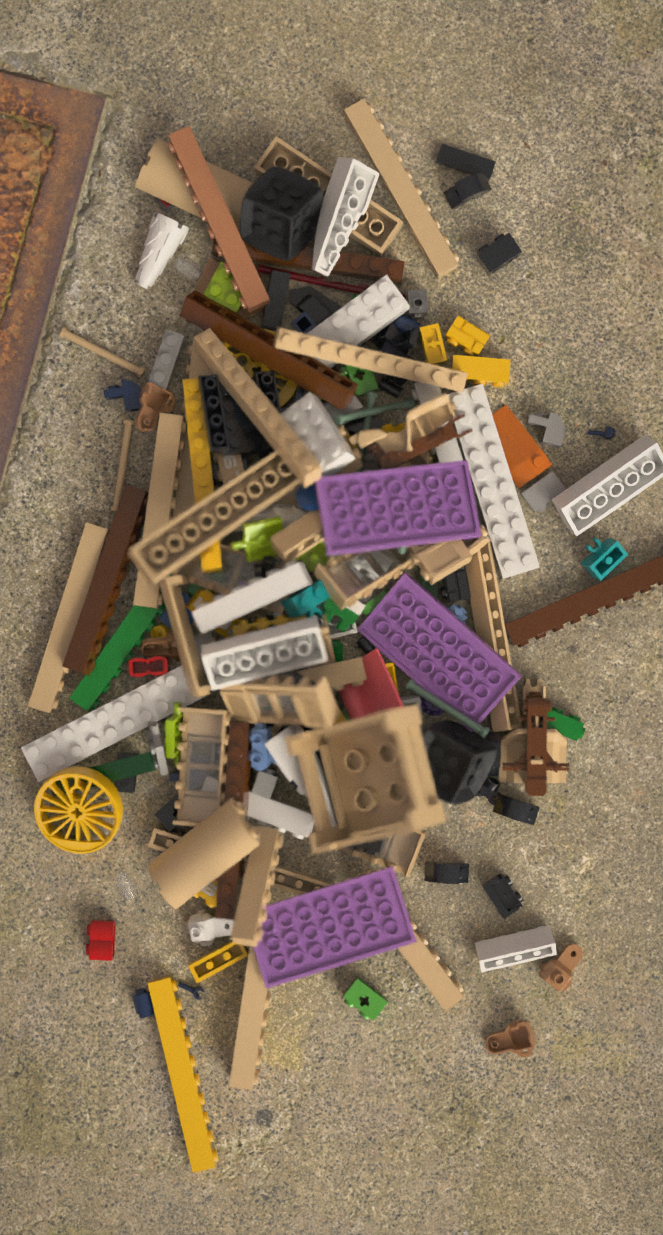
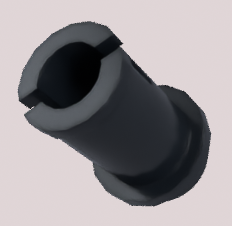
(390, 388)
(365, 645)

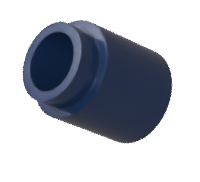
(406, 323)
(143, 1003)

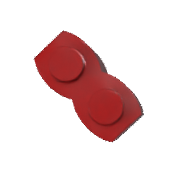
(142, 667)
(101, 940)

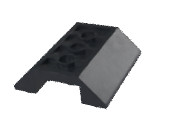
(227, 424)

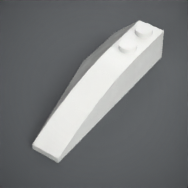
(342, 206)
(292, 770)

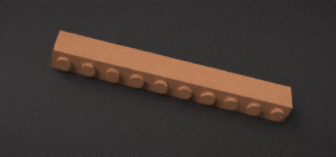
(218, 218)

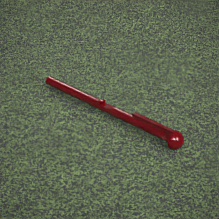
(319, 281)

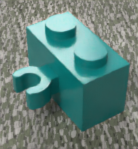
(604, 557)
(306, 601)

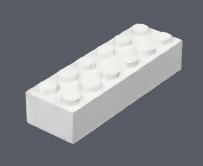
(363, 316)
(610, 485)
(250, 598)
(264, 653)

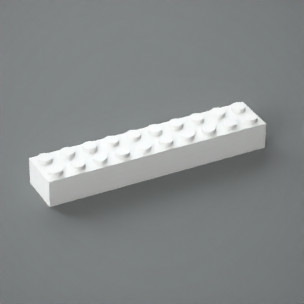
(493, 484)
(108, 724)

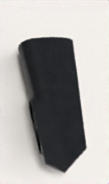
(314, 303)

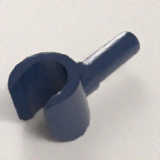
(608, 433)
(191, 989)

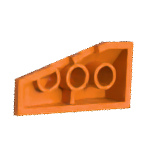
(521, 451)

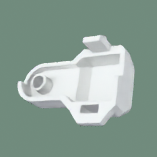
(205, 928)

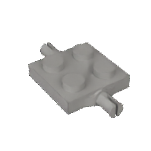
(156, 747)

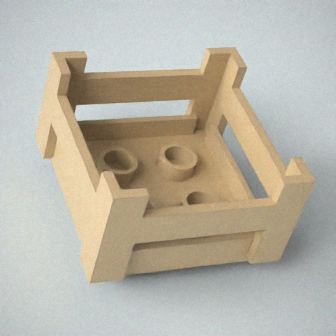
(374, 778)

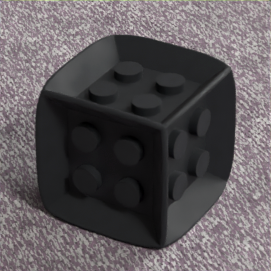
(280, 213)
(457, 760)

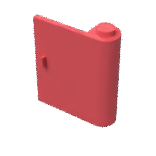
(376, 693)

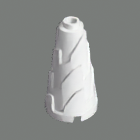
(160, 246)

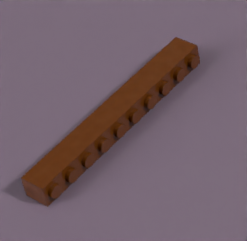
(347, 265)
(259, 346)
(107, 581)
(585, 602)
(236, 787)

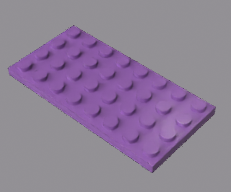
(397, 507)
(438, 650)
(333, 927)

